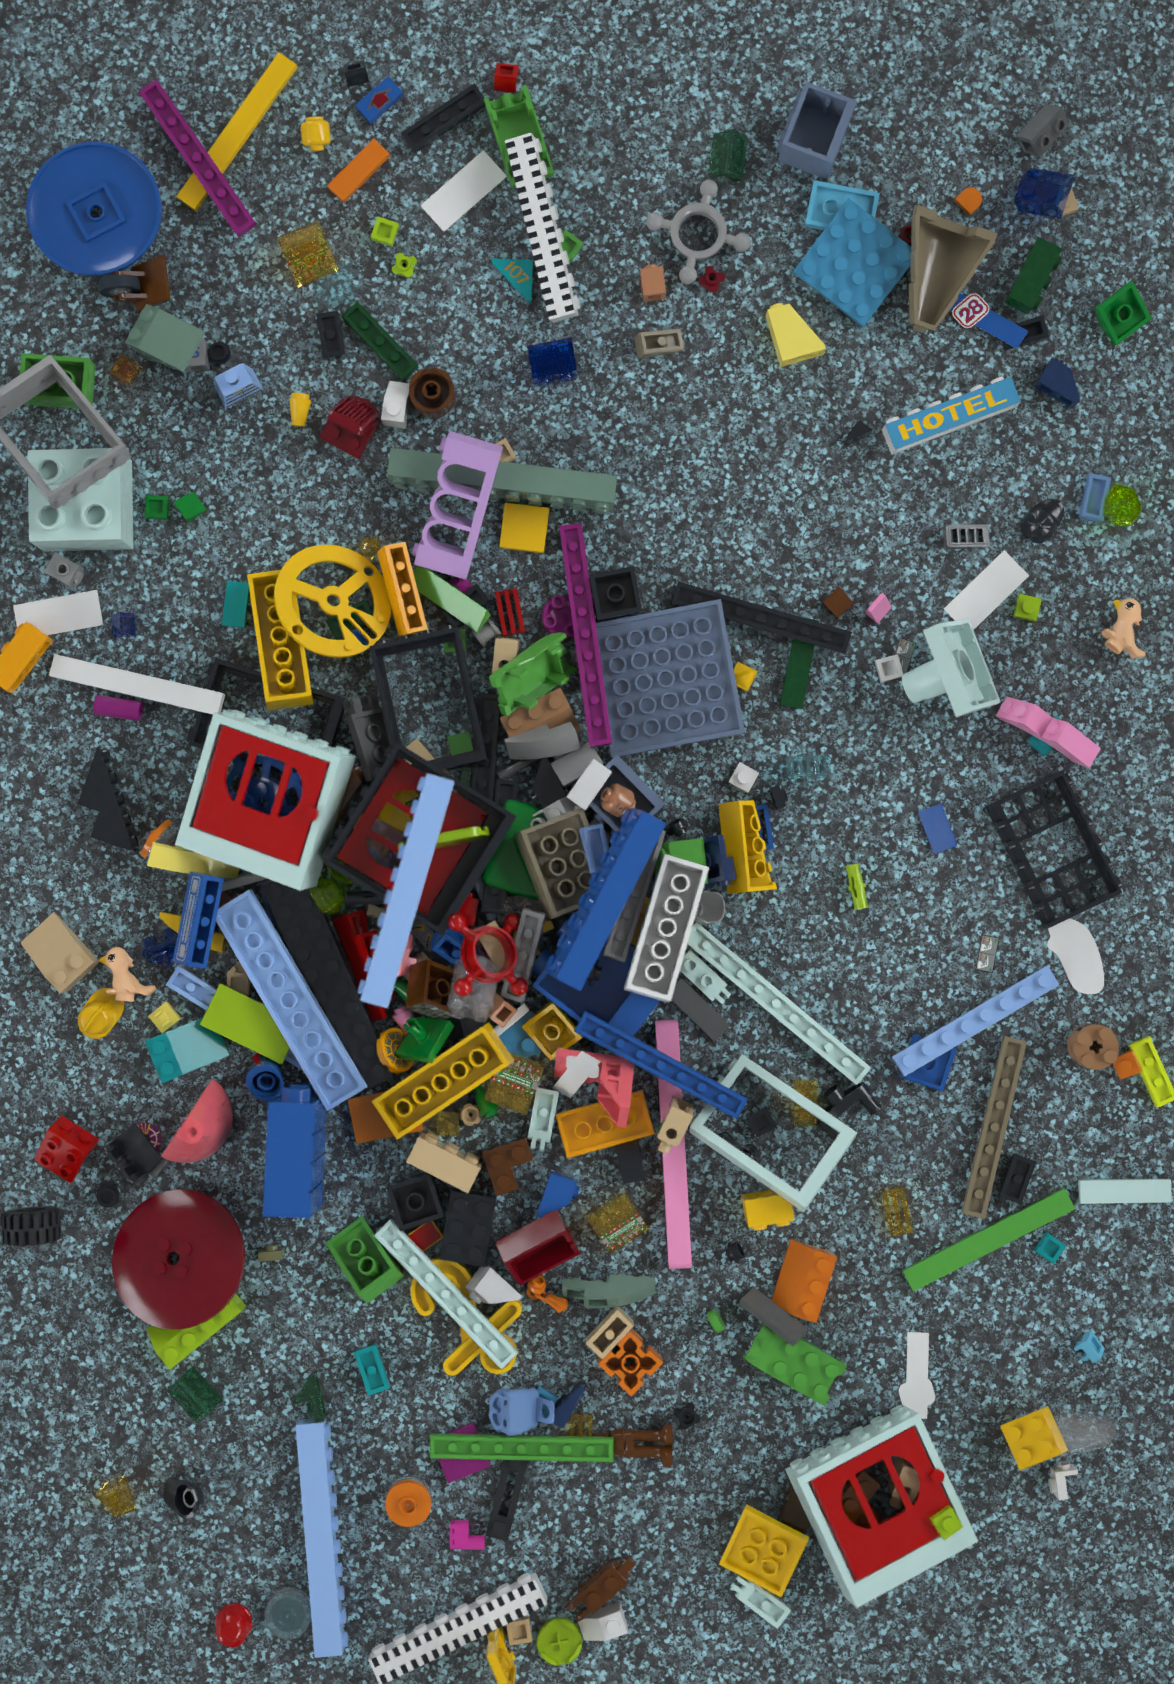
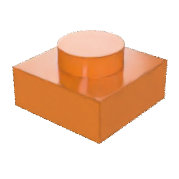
(1127, 1065)

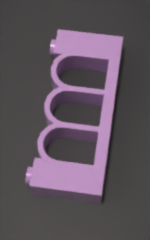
(469, 453)

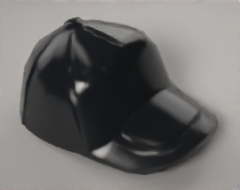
(1042, 520)
(183, 1497)

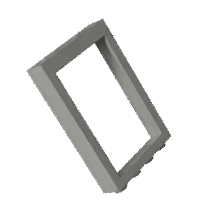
(28, 386)

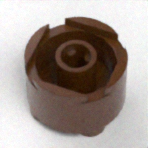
(434, 405)

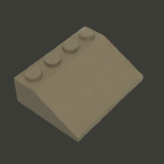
(557, 862)

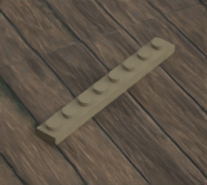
(994, 1127)

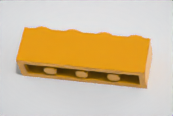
(402, 589)

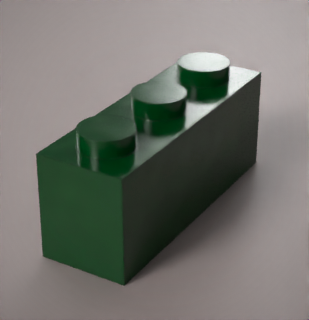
(1034, 276)

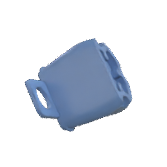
(518, 1410)

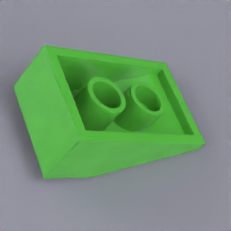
(364, 1260)

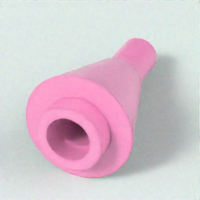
(401, 1015)

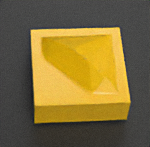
(744, 676)

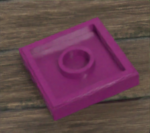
(459, 1468)

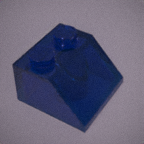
(1043, 192)
(552, 361)

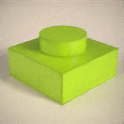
(385, 231)
(1027, 607)
(946, 1522)

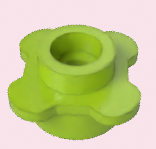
(404, 271)

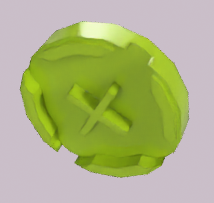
(559, 1641)

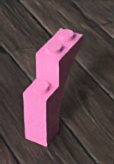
(1052, 731)

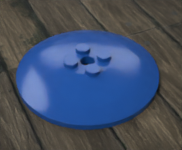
(86, 179)

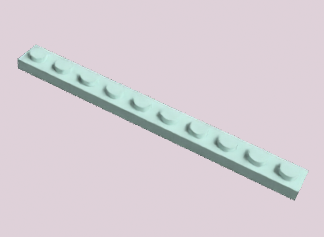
(777, 1004)

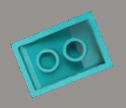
(185, 1050)

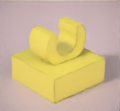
(164, 1017)

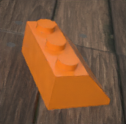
(804, 1280)

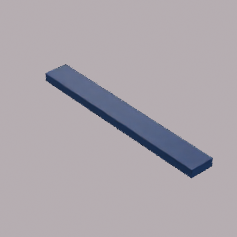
(660, 1064)

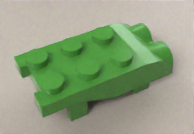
(512, 117)
(532, 674)
(800, 1367)

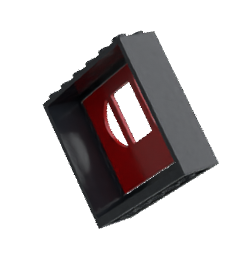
(458, 815)

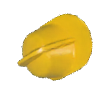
(100, 1014)

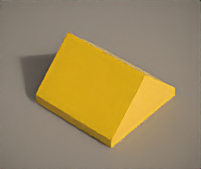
(551, 1030)

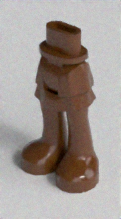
(625, 1446)

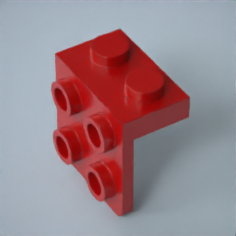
(65, 1148)

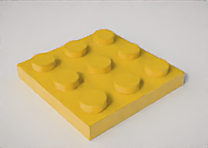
(764, 1550)

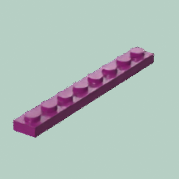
(197, 158)

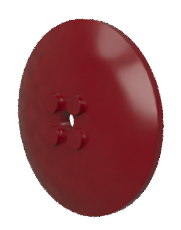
(208, 1264)

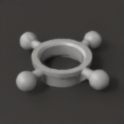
(708, 190)

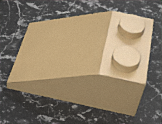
(59, 953)

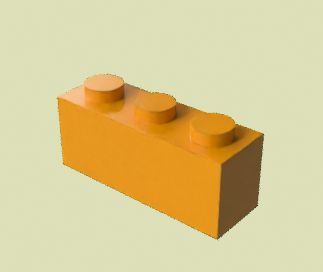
(21, 655)

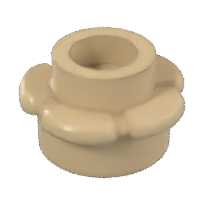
(464, 1114)

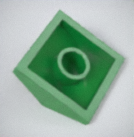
(1122, 313)

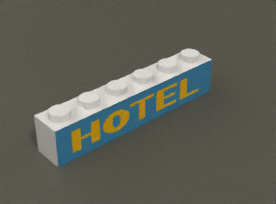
(950, 415)

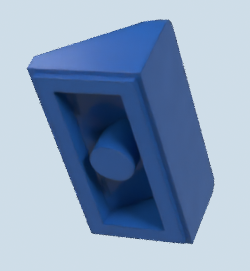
(937, 828)

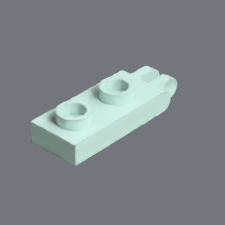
(703, 977)
(542, 1117)
(761, 1601)

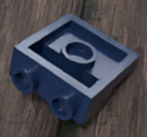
(720, 866)

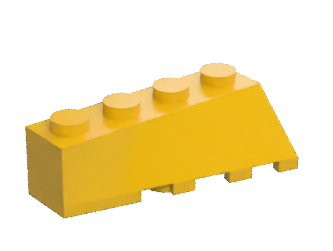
(743, 843)

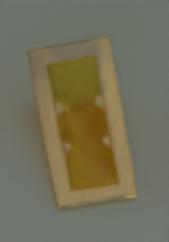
(117, 1497)

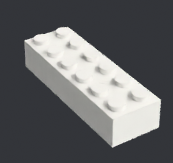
(666, 928)

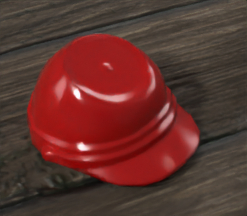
(233, 1624)

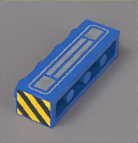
(198, 920)

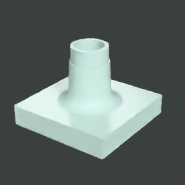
(955, 670)

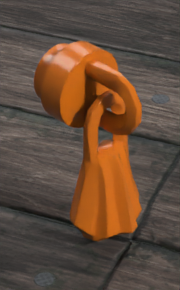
(538, 1286)

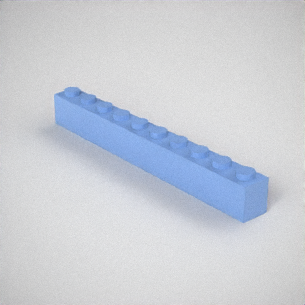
(406, 891)
(320, 1537)

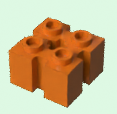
(631, 1375)

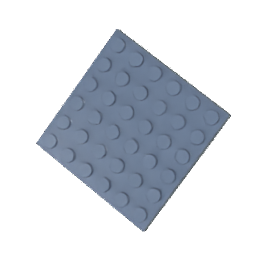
(669, 678)

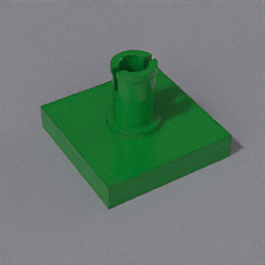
(424, 1039)

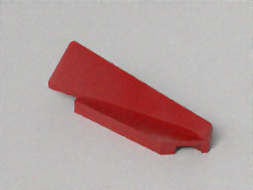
(357, 942)

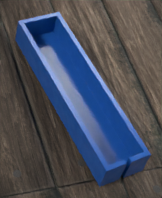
(605, 897)

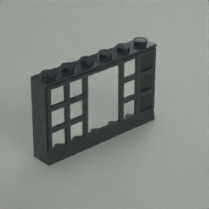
(1021, 862)

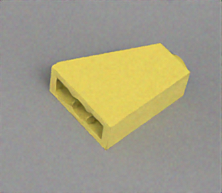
(792, 336)

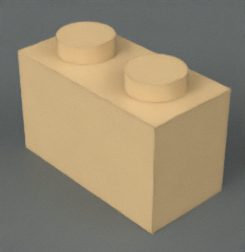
(609, 1332)

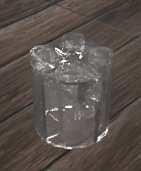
(481, 999)

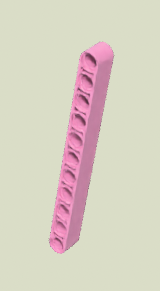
(675, 1161)

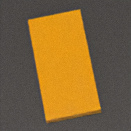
(592, 1129)

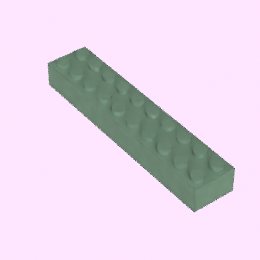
(511, 481)

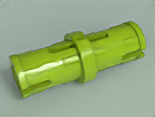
(857, 886)

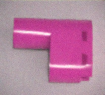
(462, 1540)

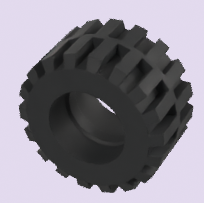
(31, 1226)

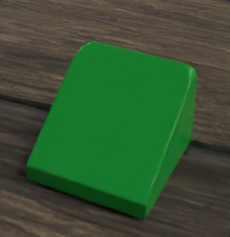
(190, 506)

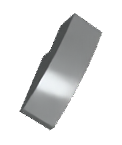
(543, 742)

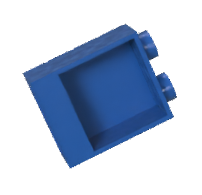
(603, 999)
(295, 1153)

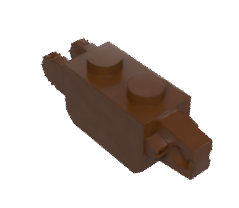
(601, 1586)

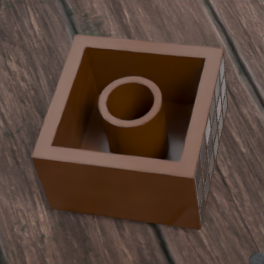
(429, 989)

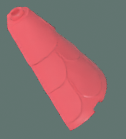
(204, 1127)

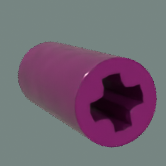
(118, 707)

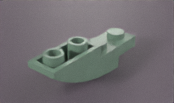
(617, 1292)

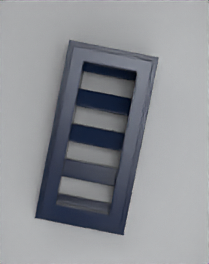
(566, 1406)

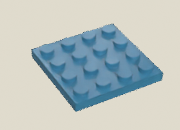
(855, 262)

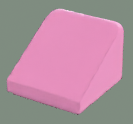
(878, 608)

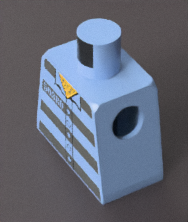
(236, 384)

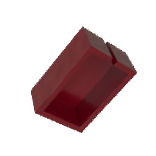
(537, 1247)

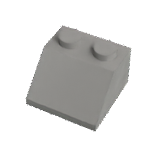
(572, 766)

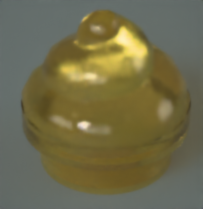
(369, 547)

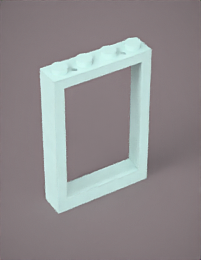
(822, 1171)

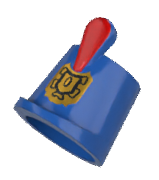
(265, 1078)

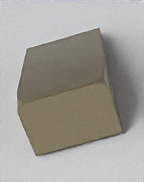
(658, 343)

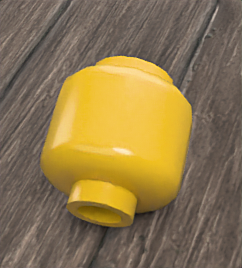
(315, 133)

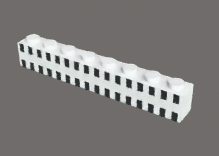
(542, 228)
(457, 1628)

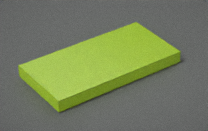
(246, 1023)

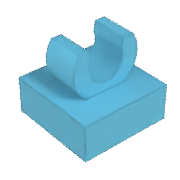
(1091, 1346)

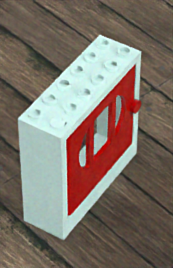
(215, 812)
(900, 1545)

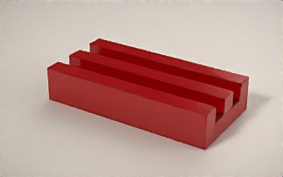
(506, 593)

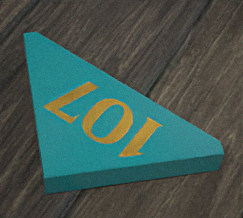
(518, 274)

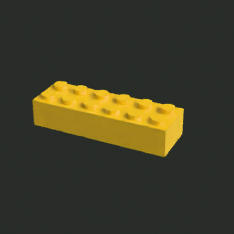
(280, 656)
(443, 1081)

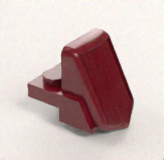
(351, 425)

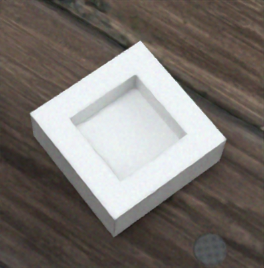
(889, 668)
(743, 777)

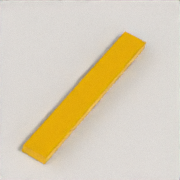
(241, 125)

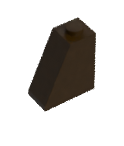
(792, 1512)

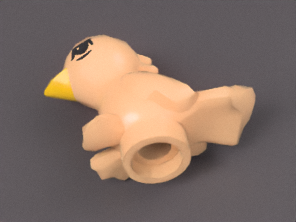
(1122, 634)
(124, 983)

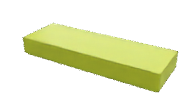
(1153, 1072)

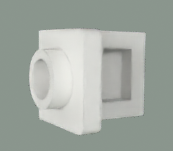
(1058, 1483)

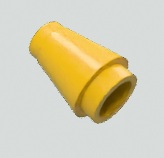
(299, 408)

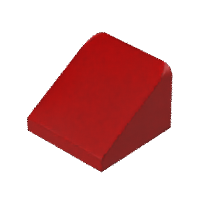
(506, 77)

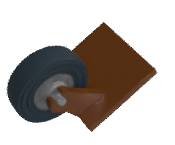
(142, 285)

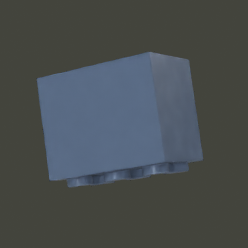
(815, 130)
(623, 775)

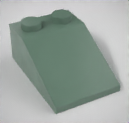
(164, 338)

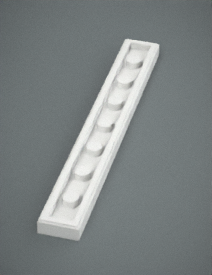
(136, 685)

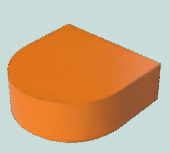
(969, 200)

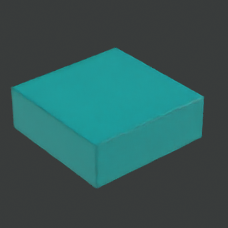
(1050, 1247)

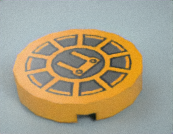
(387, 1047)

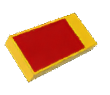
(426, 1235)

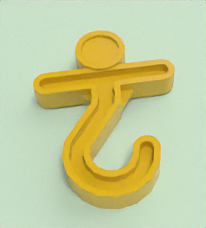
(468, 1349)

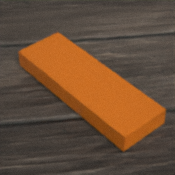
(358, 171)

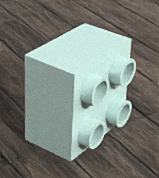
(92, 519)

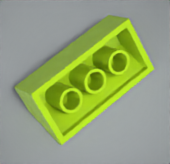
(176, 1344)

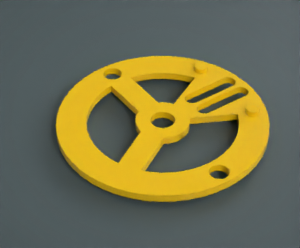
(287, 584)

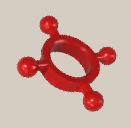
(468, 955)

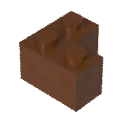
(501, 1160)
(851, 1504)

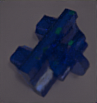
(163, 951)

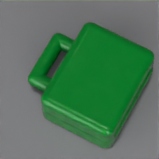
(506, 867)

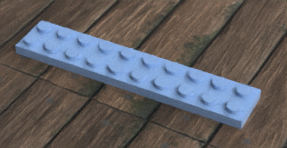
(289, 1000)

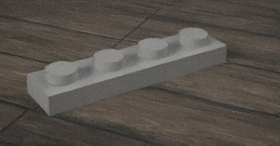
(527, 945)

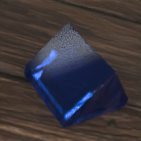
(123, 624)

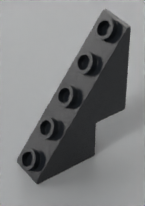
(103, 796)

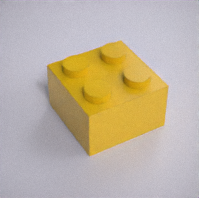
(766, 1208)
(1034, 1438)

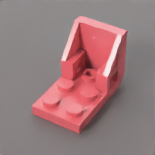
(614, 1081)

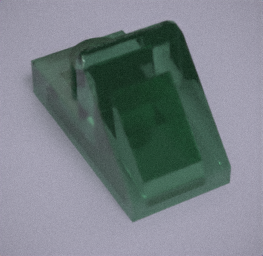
(312, 1392)

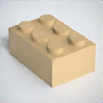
(445, 1161)

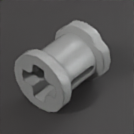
(486, 632)

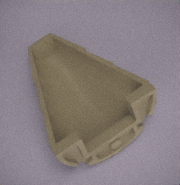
(941, 264)

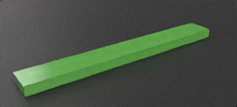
(988, 1239)
(522, 1447)

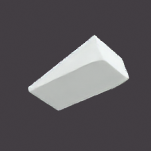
(589, 784)

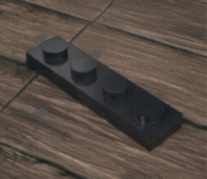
(443, 118)

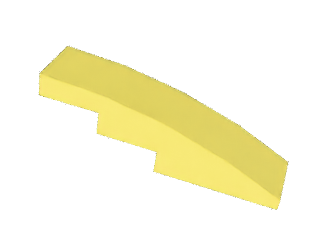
(185, 860)

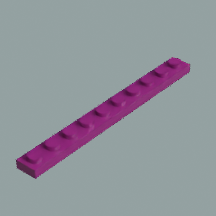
(585, 635)

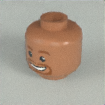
(617, 799)

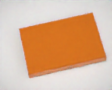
(367, 1121)

